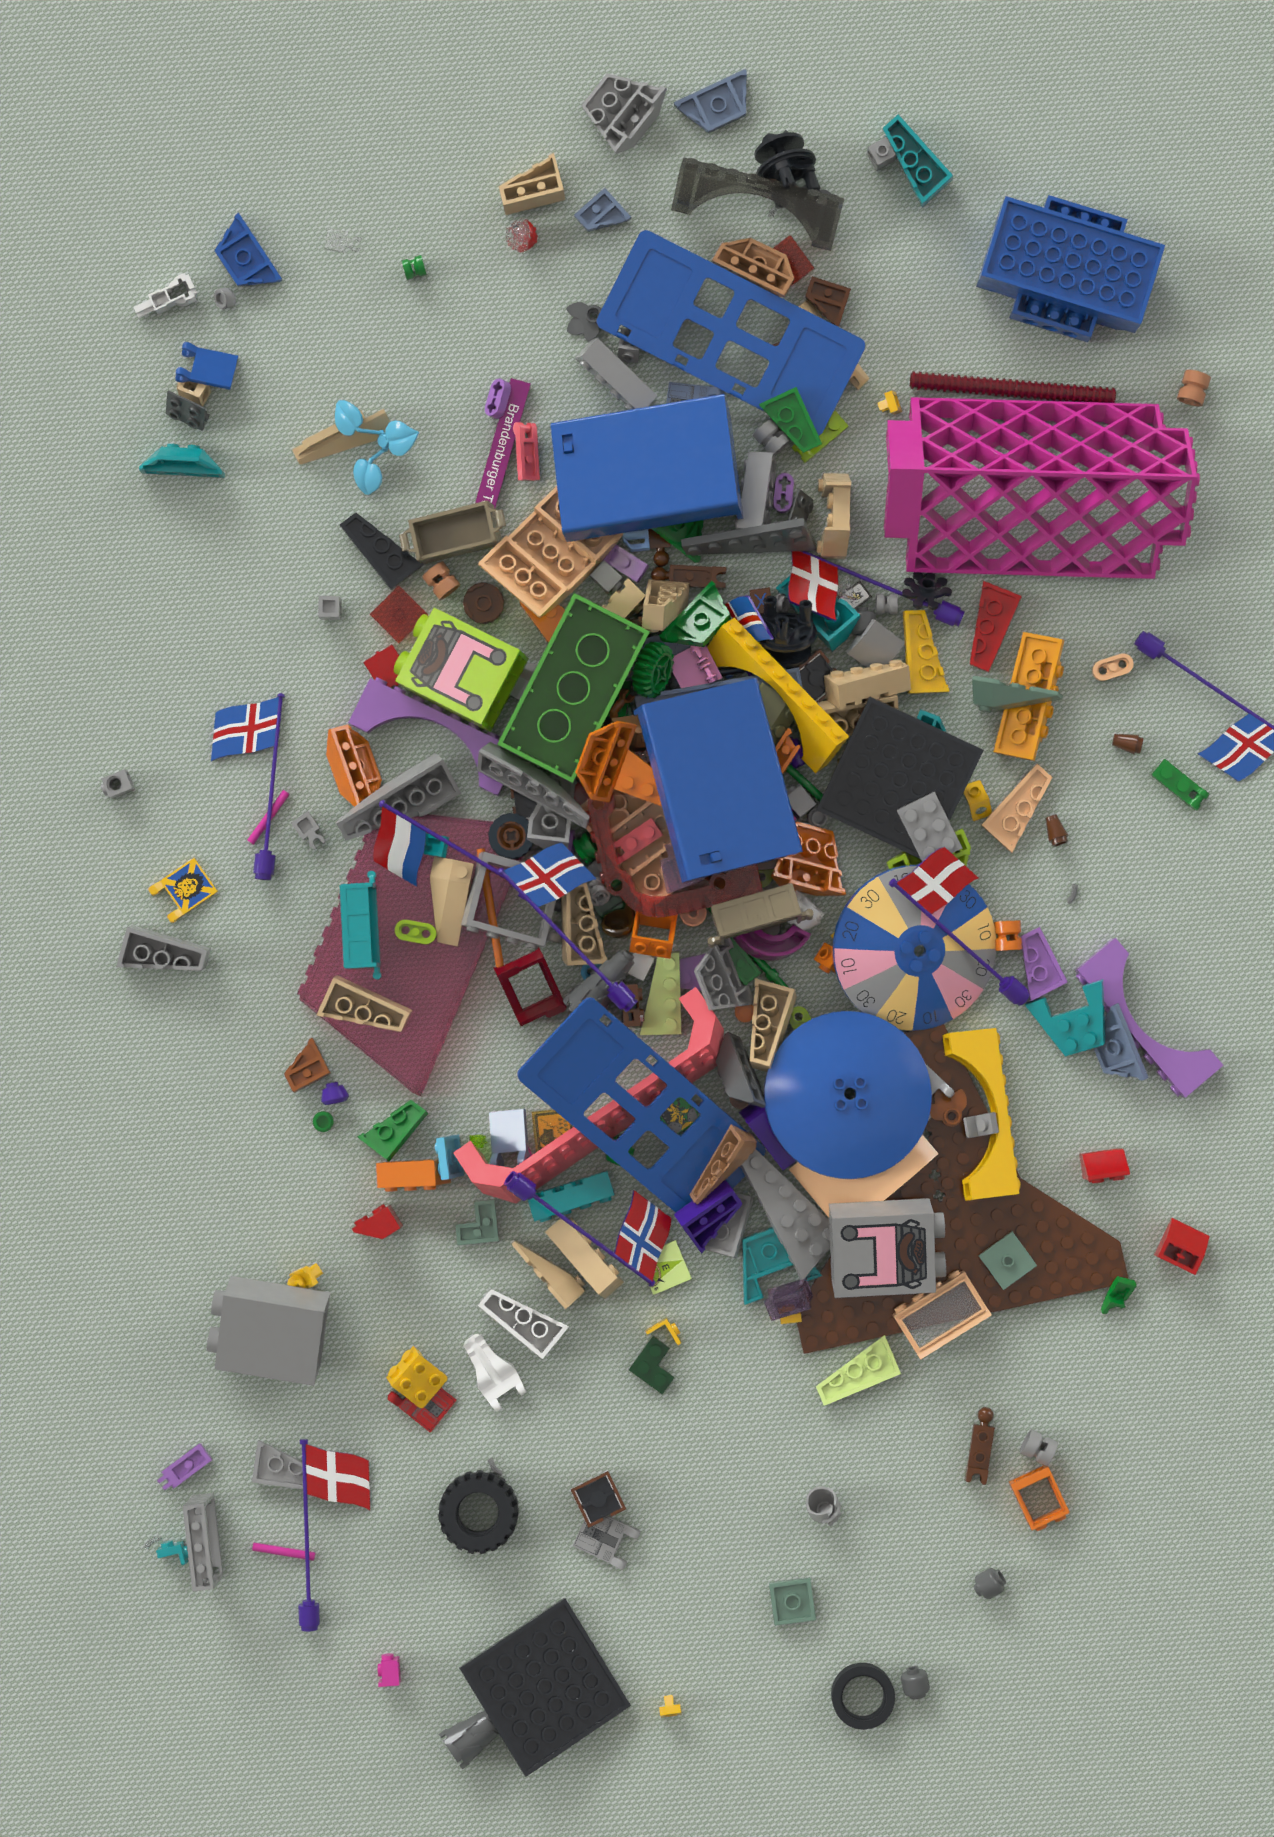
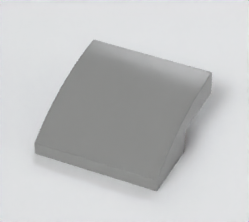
(875, 645)

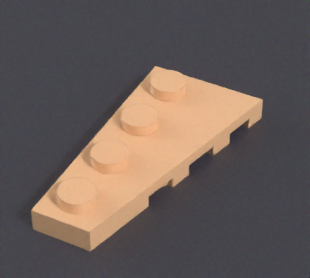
(1015, 811)

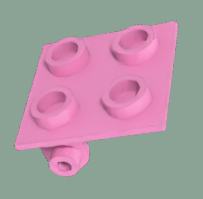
(695, 667)

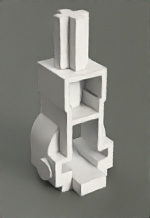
(161, 301)

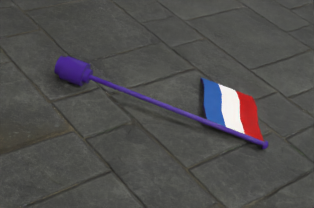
(402, 845)

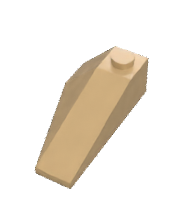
(450, 891)

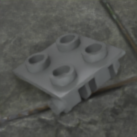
(186, 411)
(801, 506)

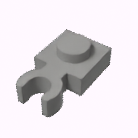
(307, 827)

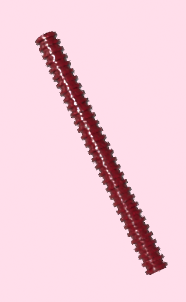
(1011, 388)

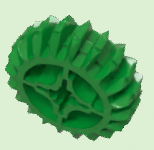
(652, 669)

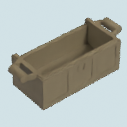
(454, 532)
(756, 912)

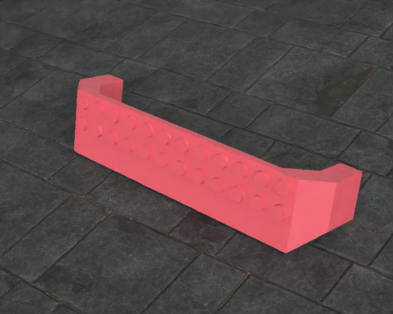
(612, 1118)

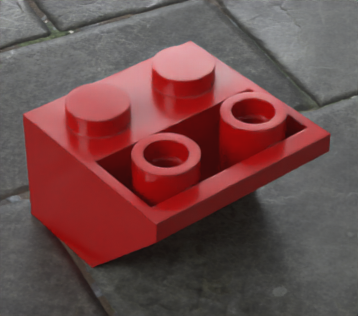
(1104, 1164)
(380, 1224)
(1183, 1246)

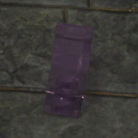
(788, 1299)

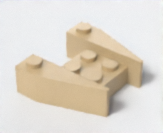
(836, 534)

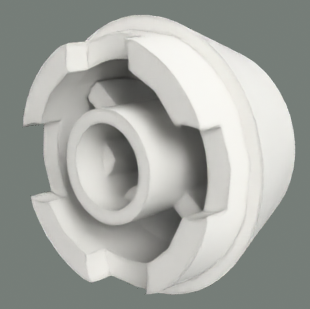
(804, 904)

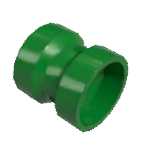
(418, 266)

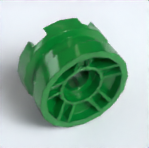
(585, 847)

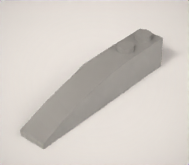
(529, 781)
(411, 793)

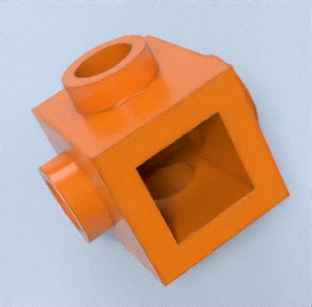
(825, 958)

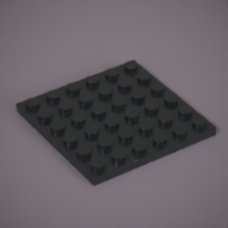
(894, 763)
(544, 1687)

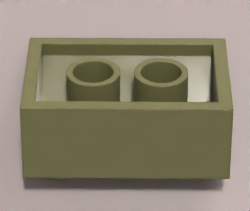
(777, 712)

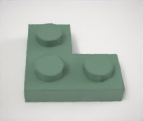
(485, 1227)

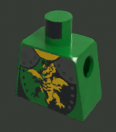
(679, 1115)

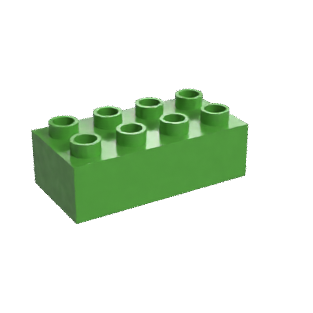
(573, 686)

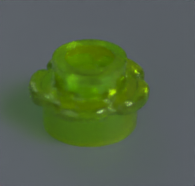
(478, 1140)

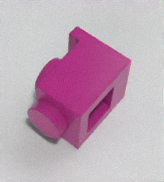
(389, 1670)

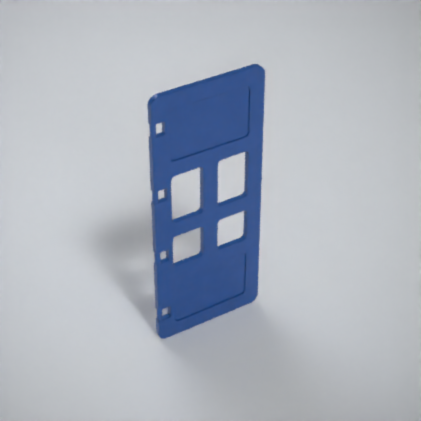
(658, 294)
(583, 1063)

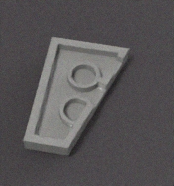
(731, 1234)
(276, 1467)

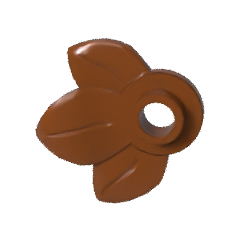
(945, 1105)

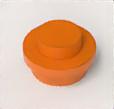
(744, 1013)

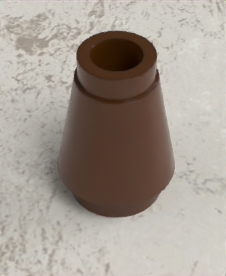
(1128, 742)
(1056, 832)

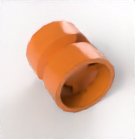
(1010, 928)

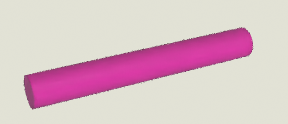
(262, 825)
(282, 1551)

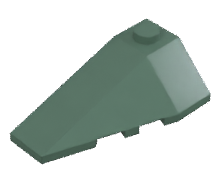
(995, 695)

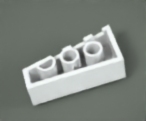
(527, 1325)

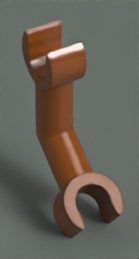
(620, 703)

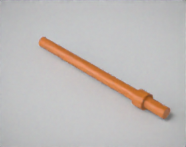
(491, 914)

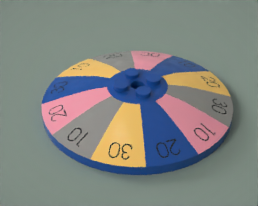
(878, 959)

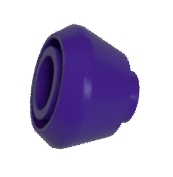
(334, 1094)

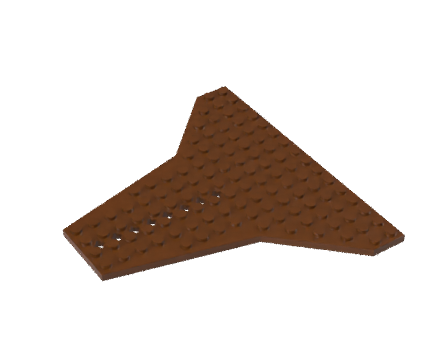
(1066, 1247)

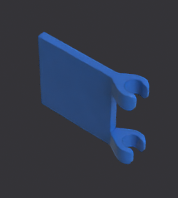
(209, 367)

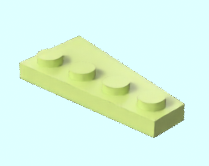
(663, 1004)
(863, 1371)

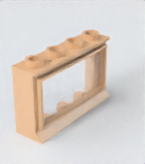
(942, 1315)

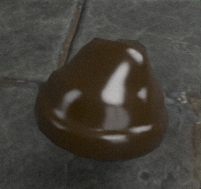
(618, 923)

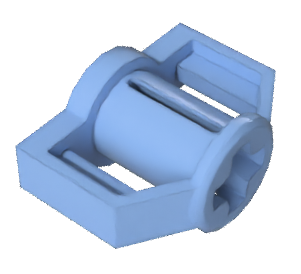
(636, 535)

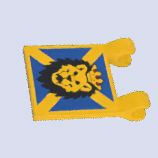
(187, 888)

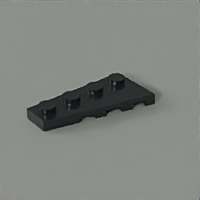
(380, 551)

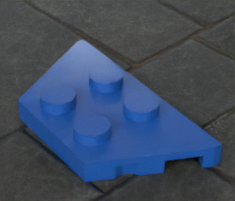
(245, 257)

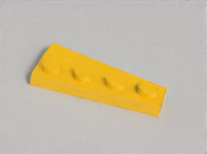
(922, 655)

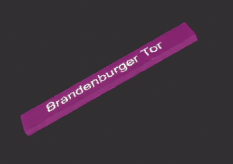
(503, 444)

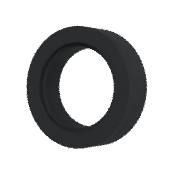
(868, 1721)

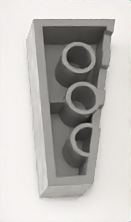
(615, 375)

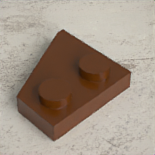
(828, 298)

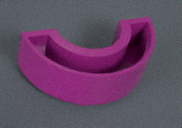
(771, 947)

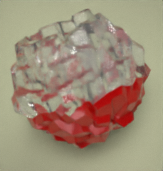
(521, 235)

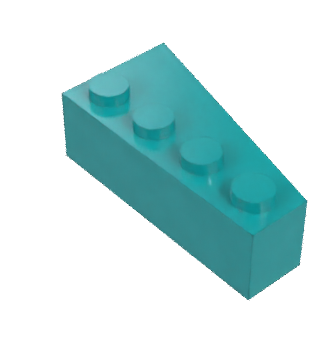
(572, 1195)

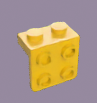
(416, 1378)

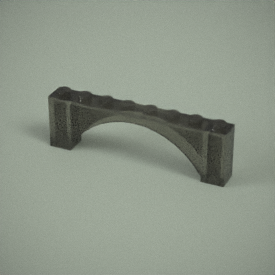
(704, 181)

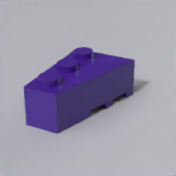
(759, 1124)
(705, 1219)

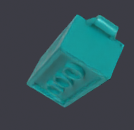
(360, 925)

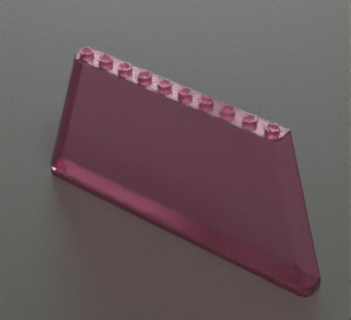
(416, 975)

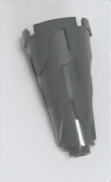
(595, 987)
(469, 1737)

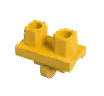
(305, 1276)

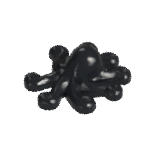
(925, 590)

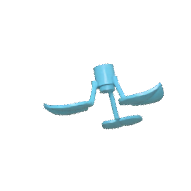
(397, 438)

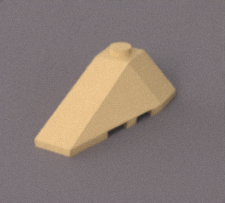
(560, 1282)

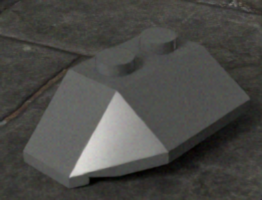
(737, 1072)

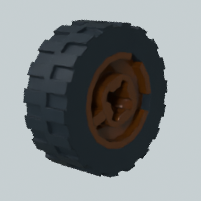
(509, 836)

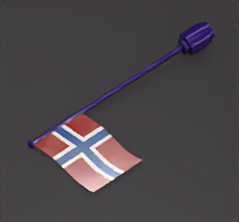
(639, 1237)

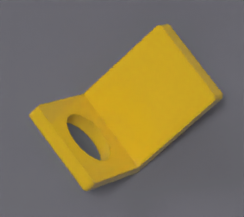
(976, 798)
(673, 1329)

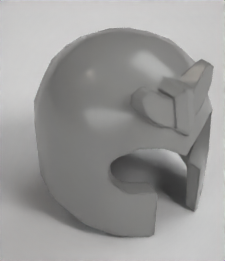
(823, 1505)

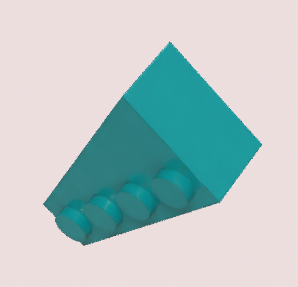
(920, 165)

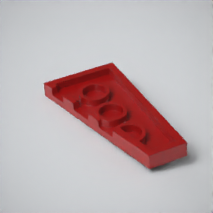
(994, 618)

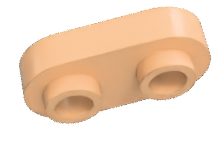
(1112, 667)

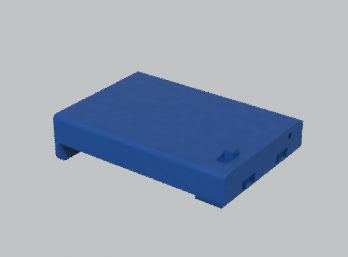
(646, 468)
(719, 779)

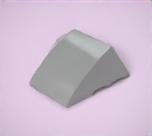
(623, 109)
(720, 979)

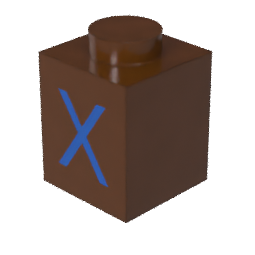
(758, 596)

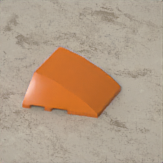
(814, 869)

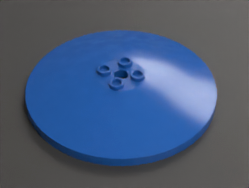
(809, 1102)

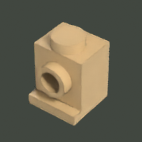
(194, 392)

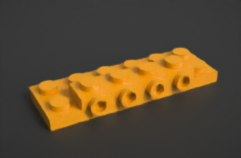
(1025, 726)

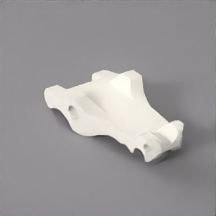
(493, 1373)

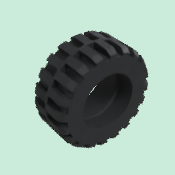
(478, 1540)

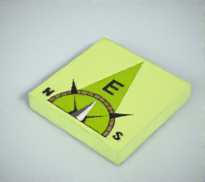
(670, 1268)

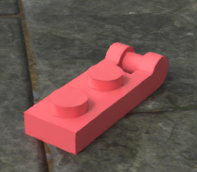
(527, 451)
(638, 839)

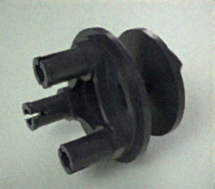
(786, 160)
(791, 633)

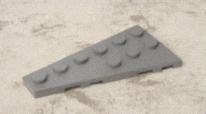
(793, 1217)

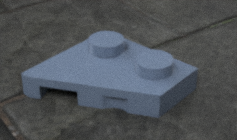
(601, 212)

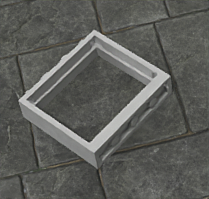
(493, 931)
(202, 1541)

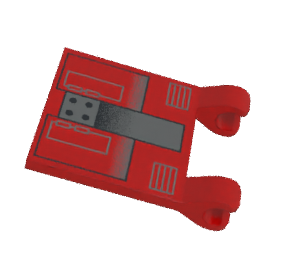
(431, 1413)

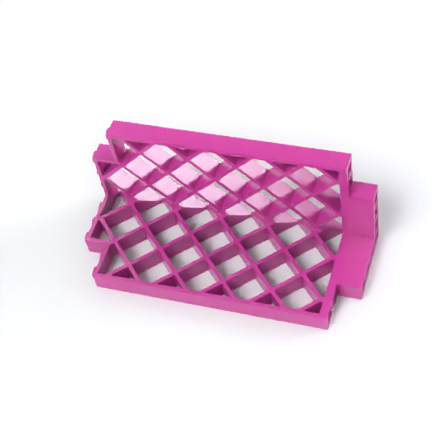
(1056, 473)

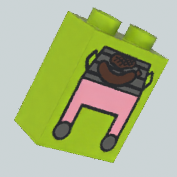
(460, 668)

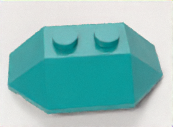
(181, 462)

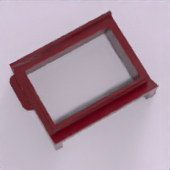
(549, 1006)

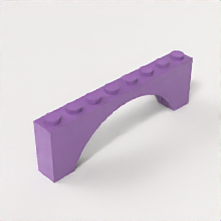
(383, 704)
(1182, 1069)

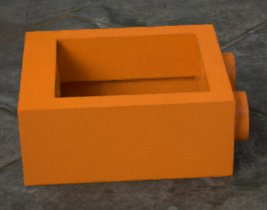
(658, 947)
(1030, 1478)

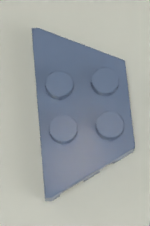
(717, 103)
(1119, 1051)

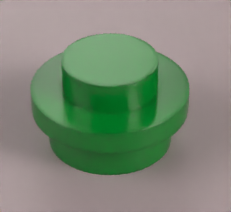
(323, 1121)

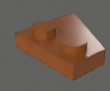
(307, 1067)

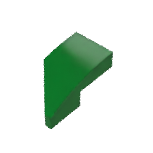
(1118, 1293)

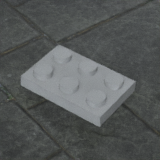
(928, 826)

